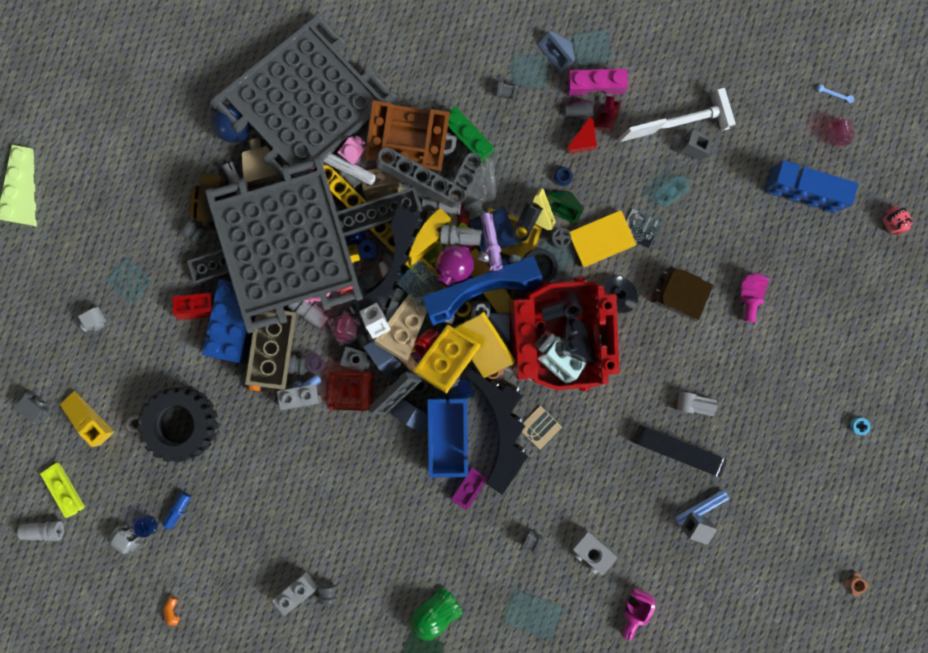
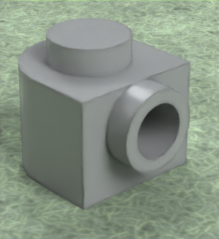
(449, 145)
(92, 320)

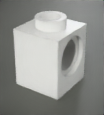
(374, 320)

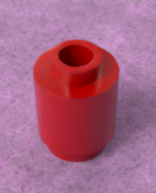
(425, 341)

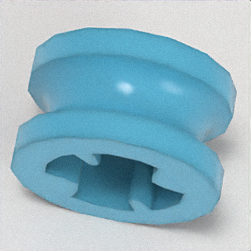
(865, 422)

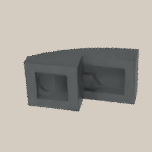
(544, 341)

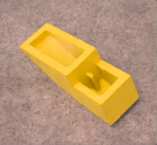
(428, 236)

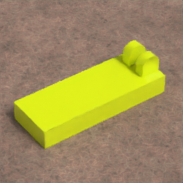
(62, 490)

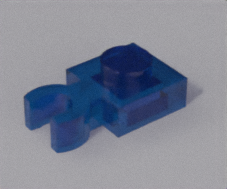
(462, 389)

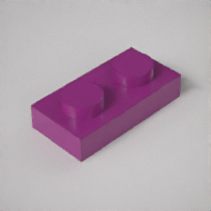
(469, 488)

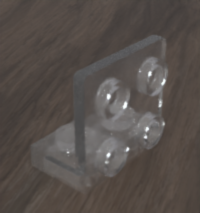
(483, 186)

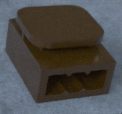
(199, 206)
(682, 293)

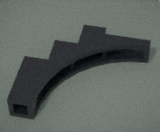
(509, 457)

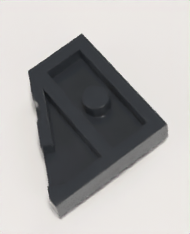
(576, 342)

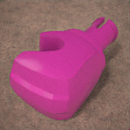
(751, 293)
(639, 613)

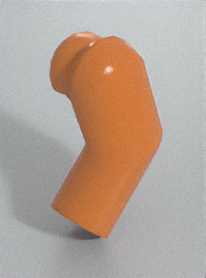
(168, 613)

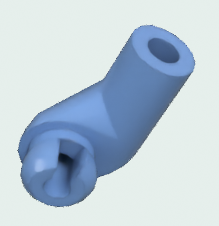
(313, 380)

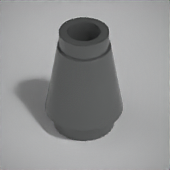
(580, 109)

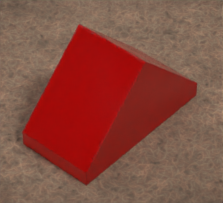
(584, 140)

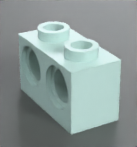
(561, 365)

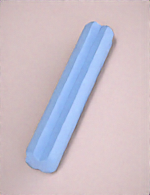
(703, 506)

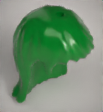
(434, 615)

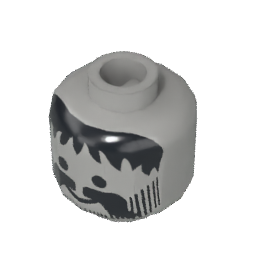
(124, 539)

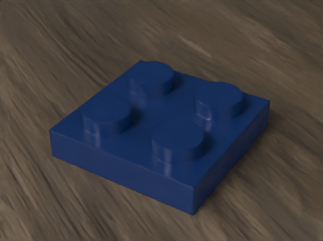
(502, 228)

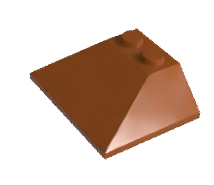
(408, 131)

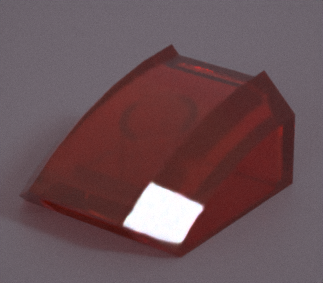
(349, 390)

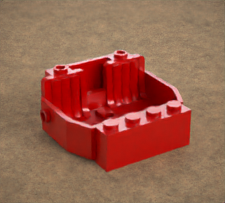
(599, 318)

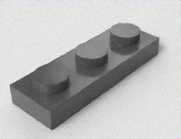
(395, 393)

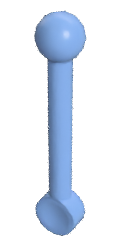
(849, 99)

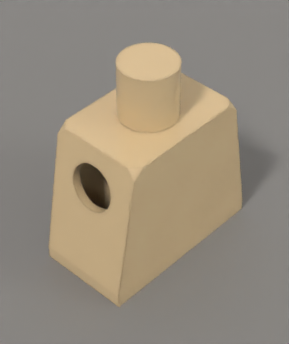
(254, 168)

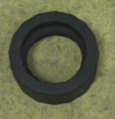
(553, 262)

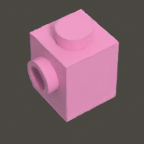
(353, 149)

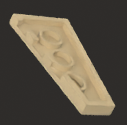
(404, 329)

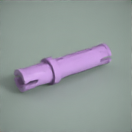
(492, 248)

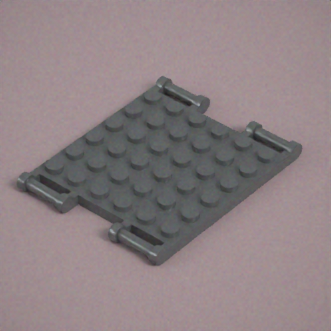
(303, 97)
(283, 244)

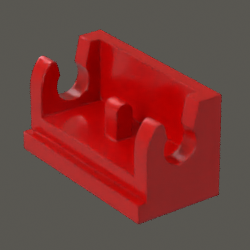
(193, 306)

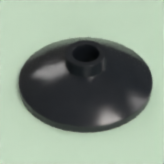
(625, 290)

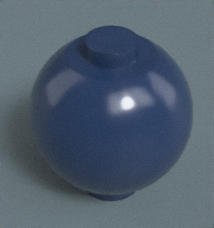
(223, 128)

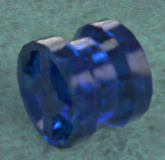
(149, 524)

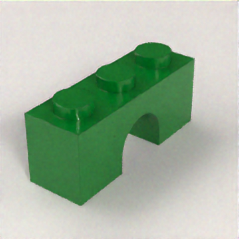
(469, 135)

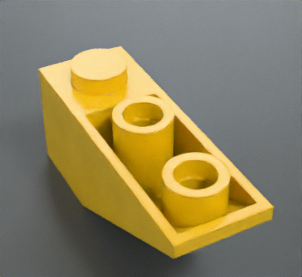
(86, 420)

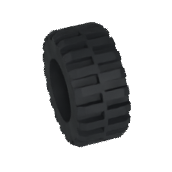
(154, 433)

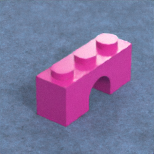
(608, 80)

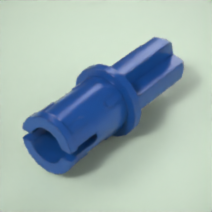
(176, 510)

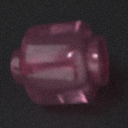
(840, 132)
(344, 328)

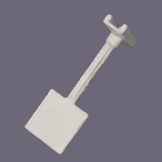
(720, 109)

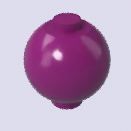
(454, 265)

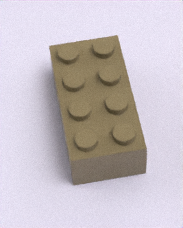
(270, 352)

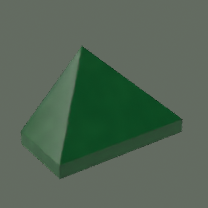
(565, 206)

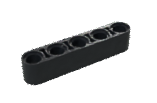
(679, 451)

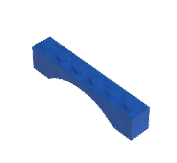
(446, 302)

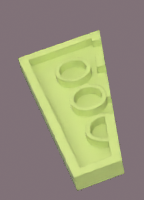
(18, 190)

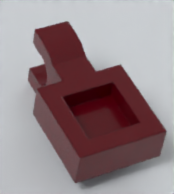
(606, 117)

